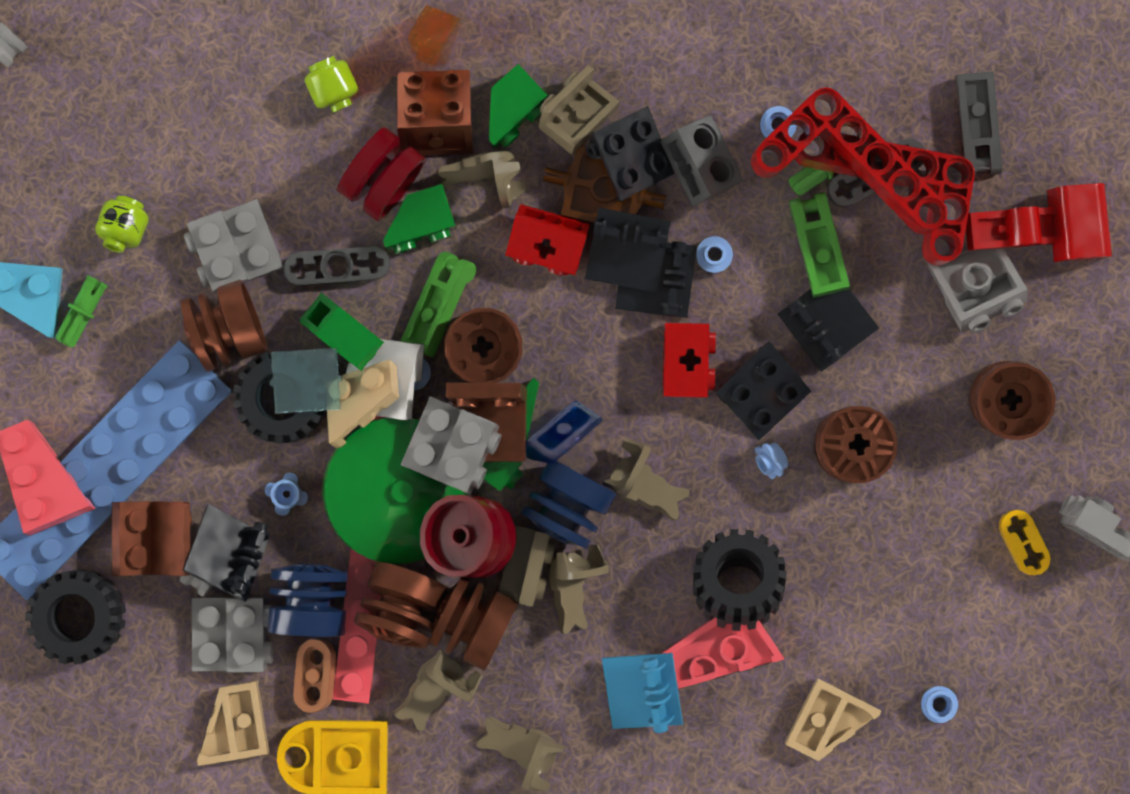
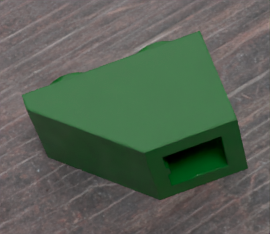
(512, 103)
(420, 217)
(341, 331)

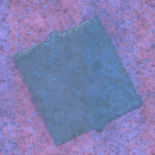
(306, 380)

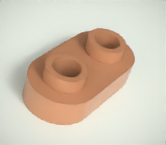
(314, 674)

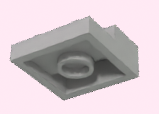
(233, 245)
(980, 287)
(451, 446)
(1096, 522)
(230, 634)

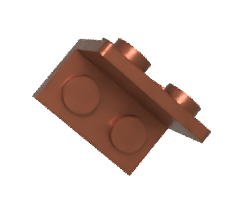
(435, 112)
(500, 404)
(150, 537)

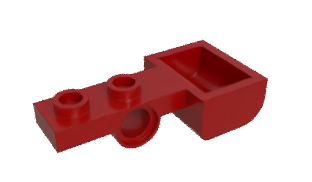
(1072, 223)

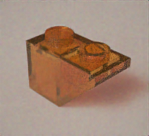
(434, 35)

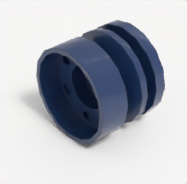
(568, 504)
(308, 601)

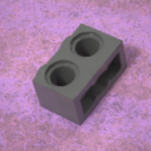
(697, 163)

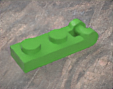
(819, 246)
(438, 301)

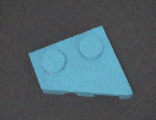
(32, 295)

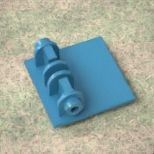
(642, 691)

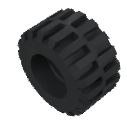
(254, 416)
(747, 553)
(45, 623)

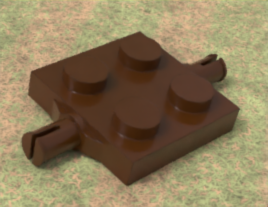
(590, 187)

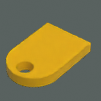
(339, 757)

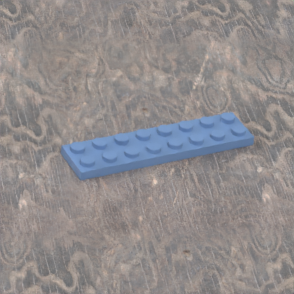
(116, 462)

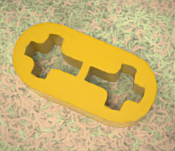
(1032, 538)

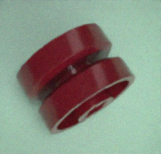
(380, 174)
(467, 536)

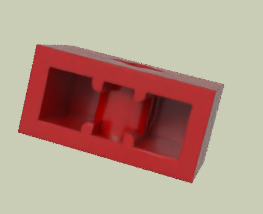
(534, 226)
(678, 340)

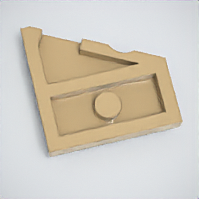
(361, 399)
(827, 720)
(235, 726)

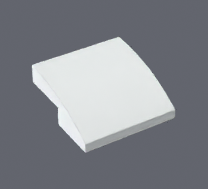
(409, 370)

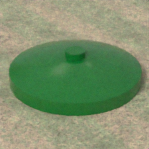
(375, 499)

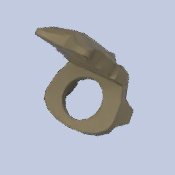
(490, 165)
(636, 483)
(567, 581)
(435, 681)
(530, 749)

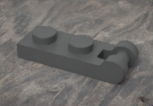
(979, 120)

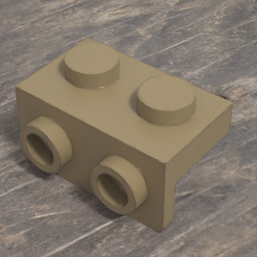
(576, 110)
(522, 572)

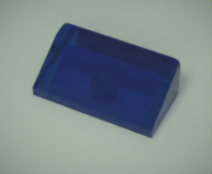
(561, 433)

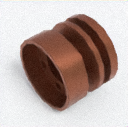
(223, 325)
(494, 328)
(1028, 414)
(833, 440)
(400, 606)
(472, 622)

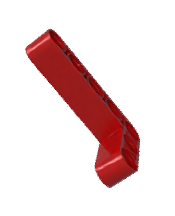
(855, 156)
(936, 178)

